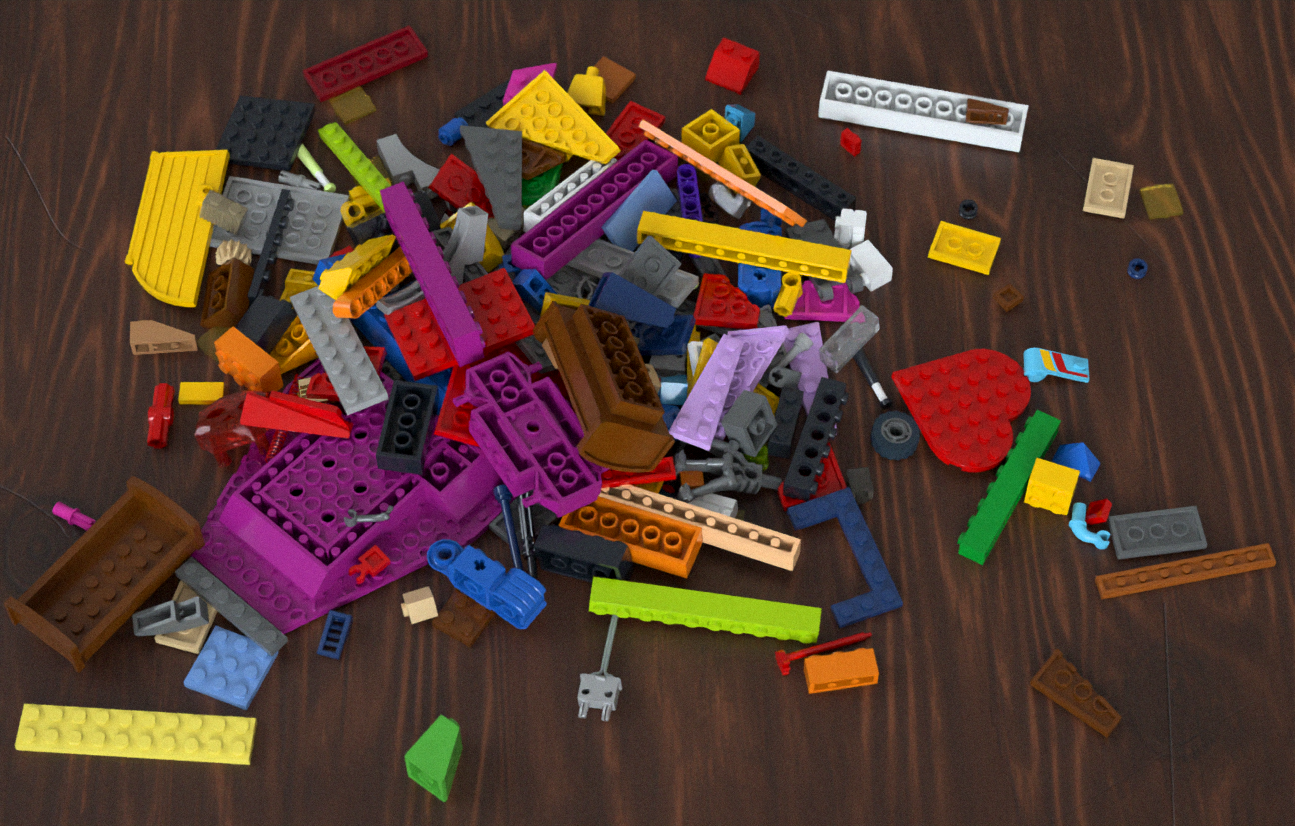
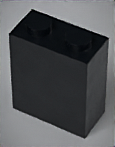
(266, 321)

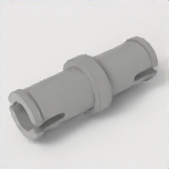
(298, 181)

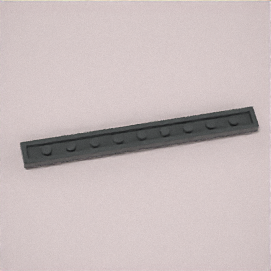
(529, 346)

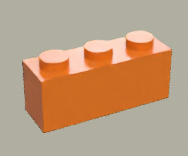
(841, 670)

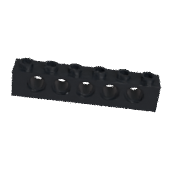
(799, 179)
(801, 486)

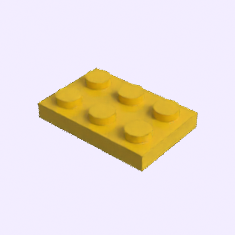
(964, 247)

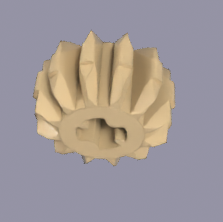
(233, 249)

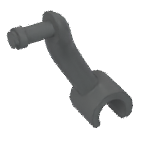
(366, 518)

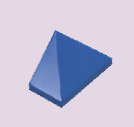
(1079, 458)

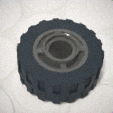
(896, 446)

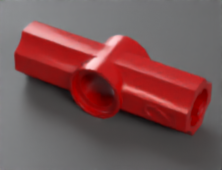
(160, 416)

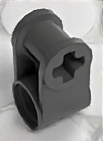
(781, 377)

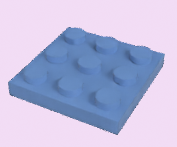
(229, 668)

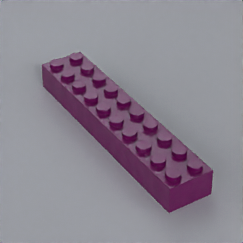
(580, 218)
(433, 274)

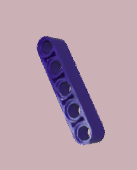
(689, 195)

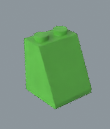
(436, 757)

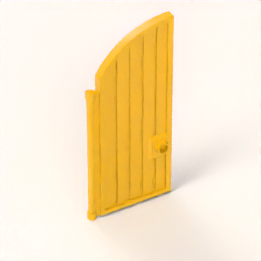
(168, 234)

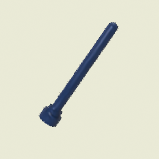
(503, 496)

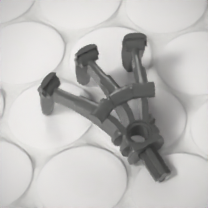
(730, 464)

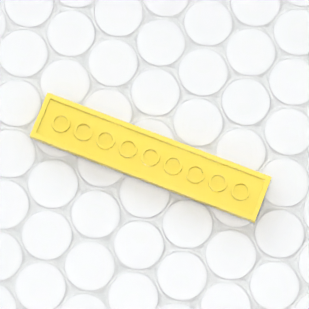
(136, 734)

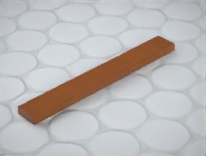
(1185, 571)

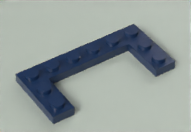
(883, 592)

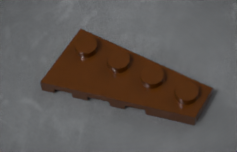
(1068, 689)

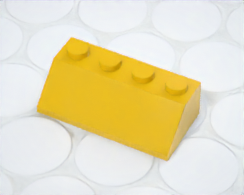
(355, 266)

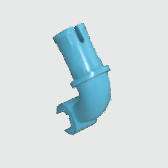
(1079, 528)

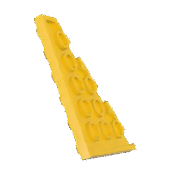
(554, 120)

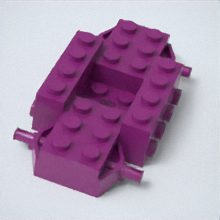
(524, 458)

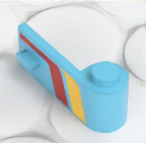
(1041, 362)

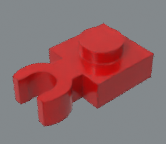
(370, 562)

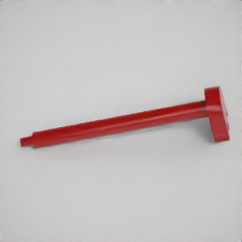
(784, 659)

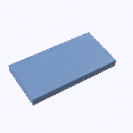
(649, 196)

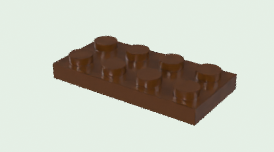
(463, 617)

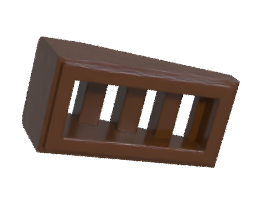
(981, 112)

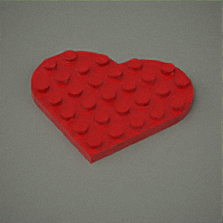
(966, 405)

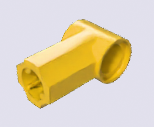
(788, 294)

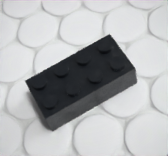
(378, 226)
(407, 427)
(582, 555)

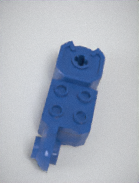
(760, 283)
(511, 594)

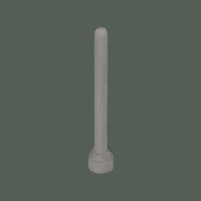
(801, 344)

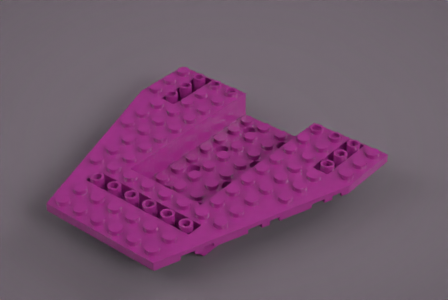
(295, 564)

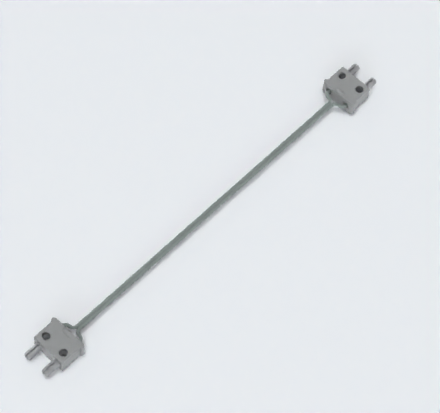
(599, 690)

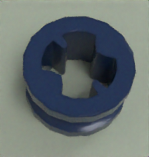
(1132, 265)

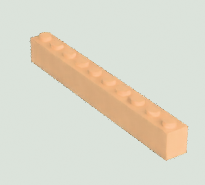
(716, 528)

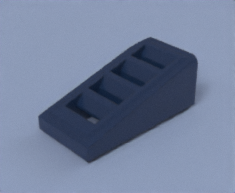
(339, 617)

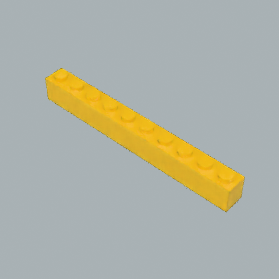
(745, 246)

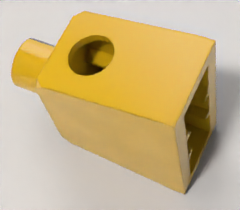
(589, 91)

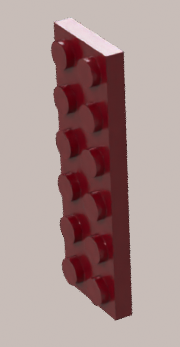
(365, 63)

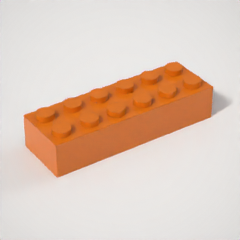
(650, 537)

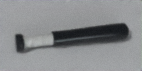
(872, 379)

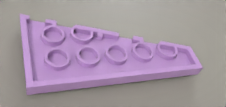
(756, 355)

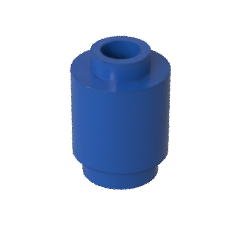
(450, 132)

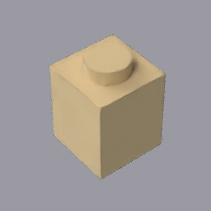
(419, 605)

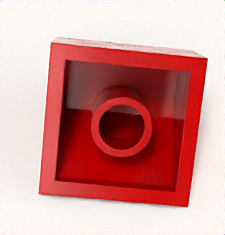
(733, 66)

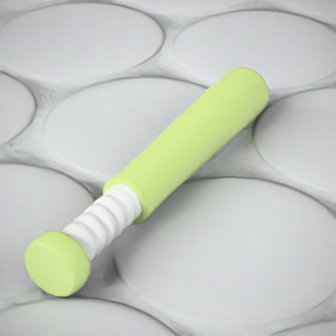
(314, 168)

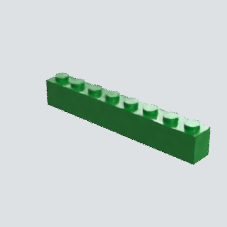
(1008, 488)

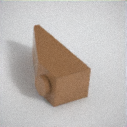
(155, 337)

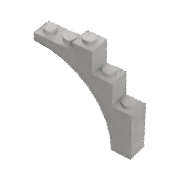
(405, 167)
(463, 248)

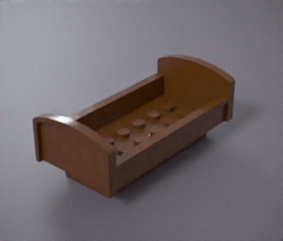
(607, 387)
(108, 573)

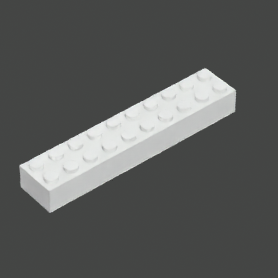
(916, 111)

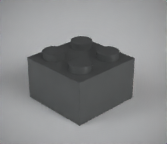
(749, 422)

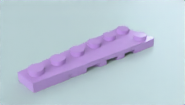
(807, 362)
(705, 403)

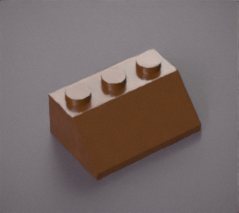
(227, 294)

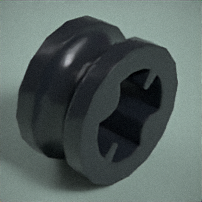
(964, 205)

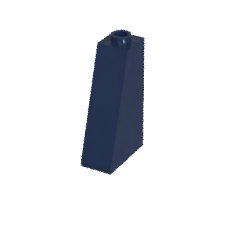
(631, 301)

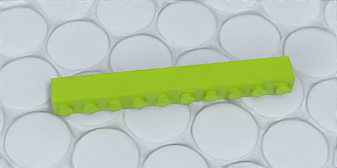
(705, 610)

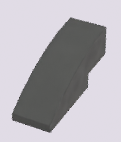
(171, 617)

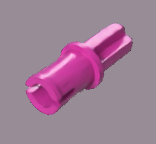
(73, 516)

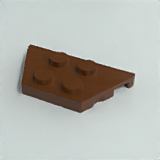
(538, 159)

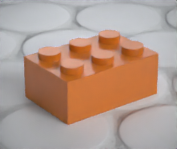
(247, 362)

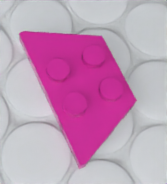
(522, 77)
(836, 309)

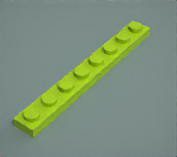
(354, 161)

